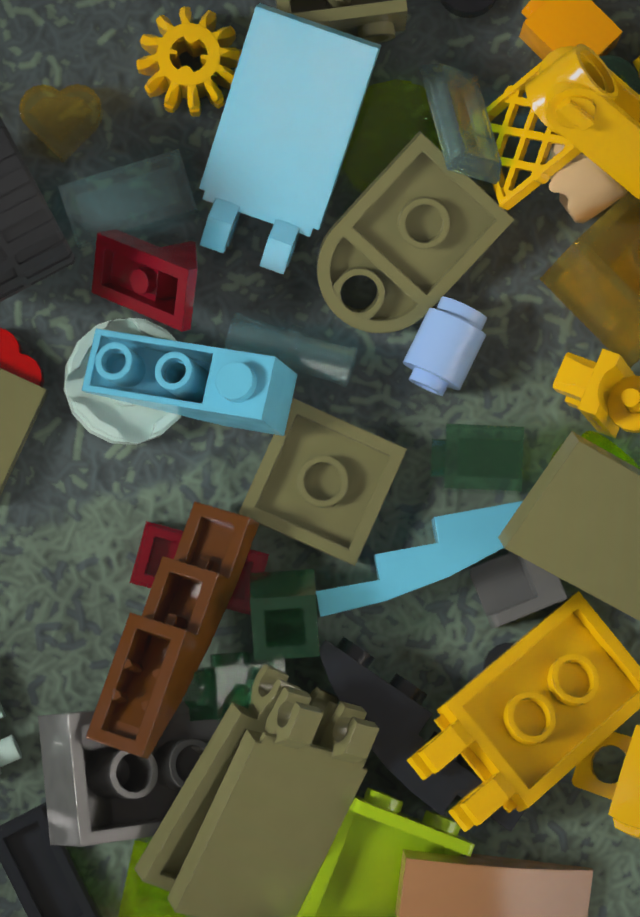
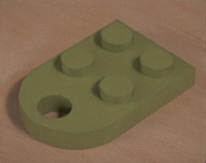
(411, 236)

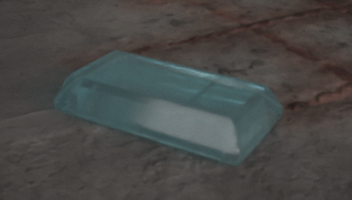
(462, 122)

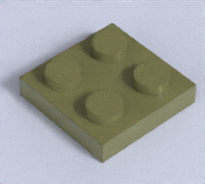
(323, 482)

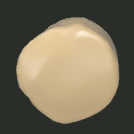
(583, 187)

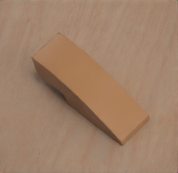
(490, 887)

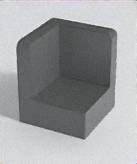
(514, 588)

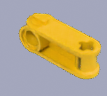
(591, 110)

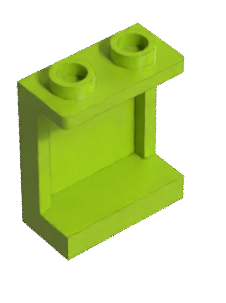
(366, 857)

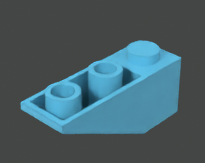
(192, 380)

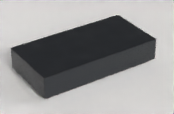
(41, 872)

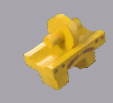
(602, 391)

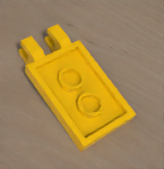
(534, 712)

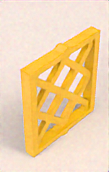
(541, 171)

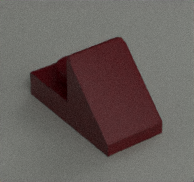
(147, 277)

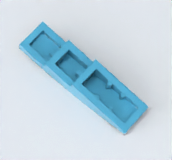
(459, 542)

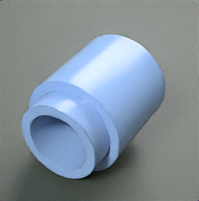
(445, 346)

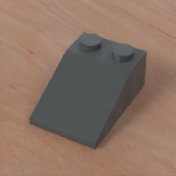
(107, 793)

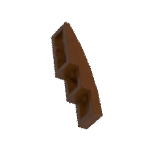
(174, 632)

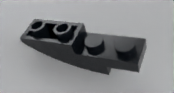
(400, 719)

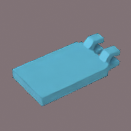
(284, 130)

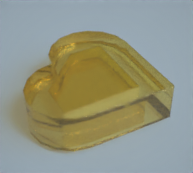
(61, 117)

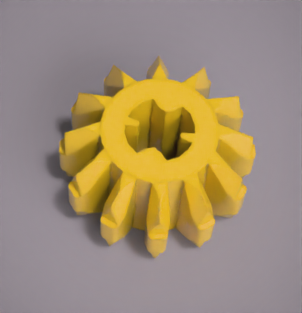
(183, 82)

